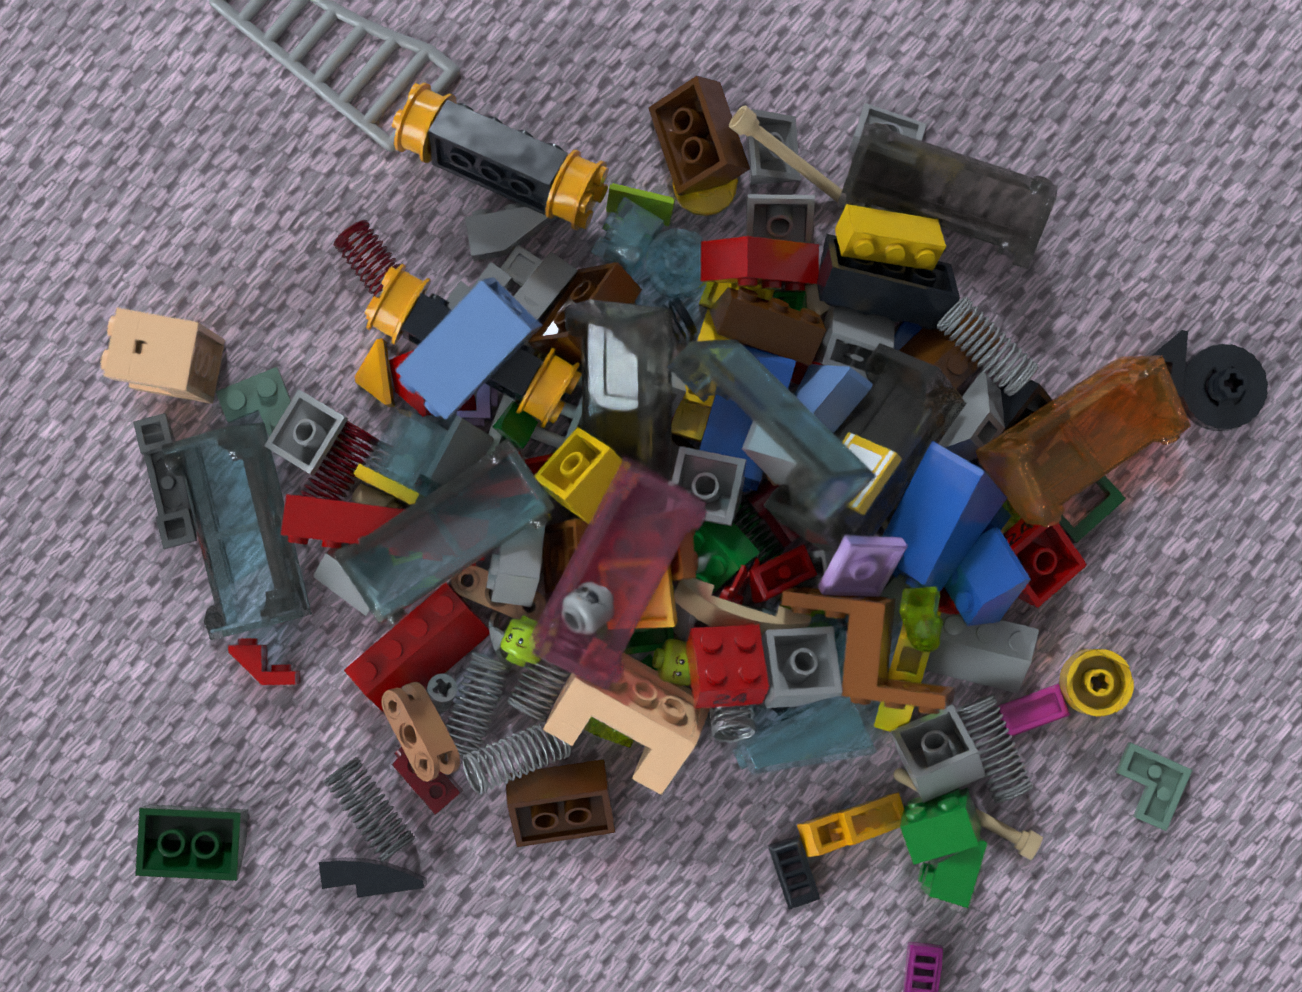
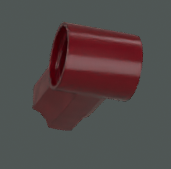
(758, 499)

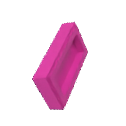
(1034, 710)

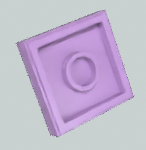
(862, 566)

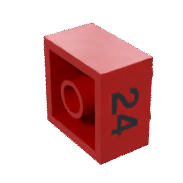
(1046, 557)
(727, 666)

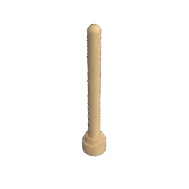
(745, 123)
(1024, 841)

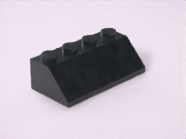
(886, 288)

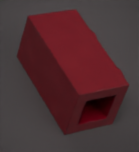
(434, 793)

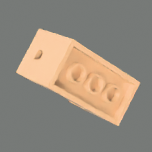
(163, 355)
(641, 708)

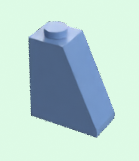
(832, 392)

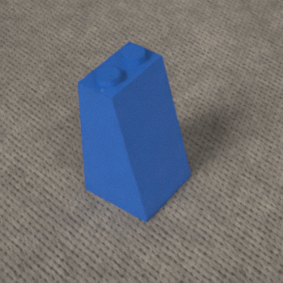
(730, 425)
(942, 516)

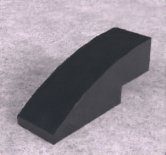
(369, 876)

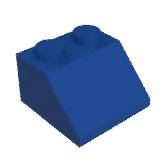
(987, 580)

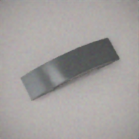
(169, 491)

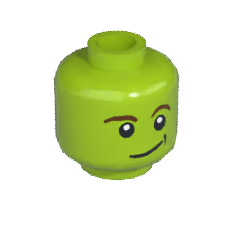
(517, 641)
(672, 662)

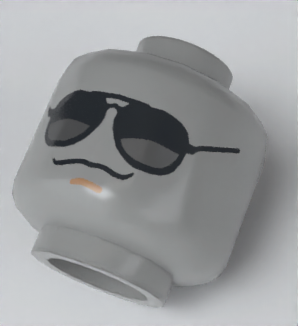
(588, 608)

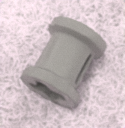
(445, 684)

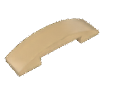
(696, 599)

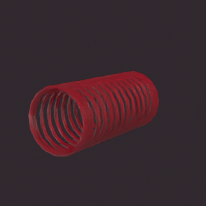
(363, 228)
(352, 431)

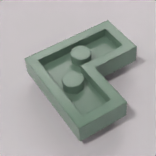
(260, 393)
(1162, 780)

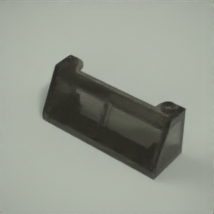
(949, 187)
(626, 378)
(901, 412)

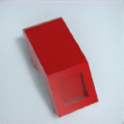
(254, 660)

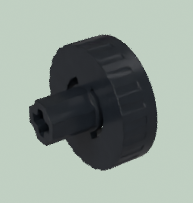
(1234, 406)

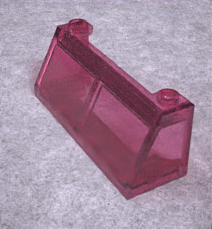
(628, 554)

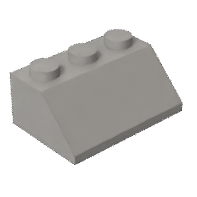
(984, 653)

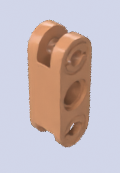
(481, 595)
(420, 731)

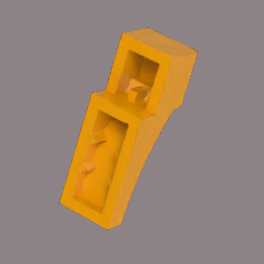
(851, 825)

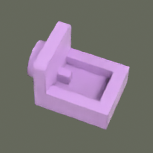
(486, 399)

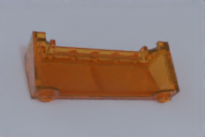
(1084, 436)

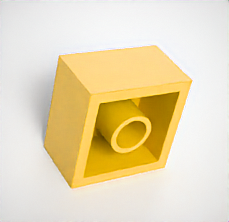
(579, 473)

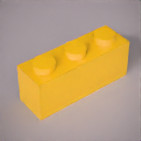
(889, 237)

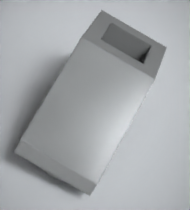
(978, 421)

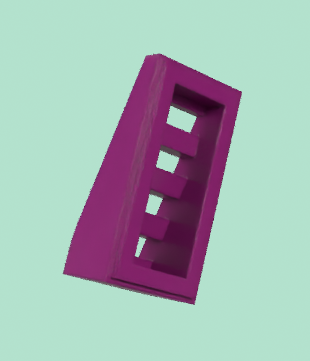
(923, 949)

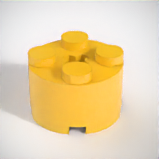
(1113, 674)

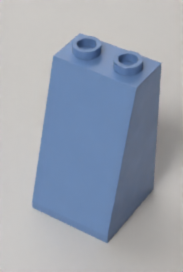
(467, 347)

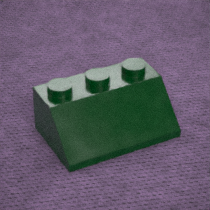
(191, 842)

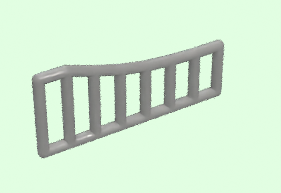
(317, 81)

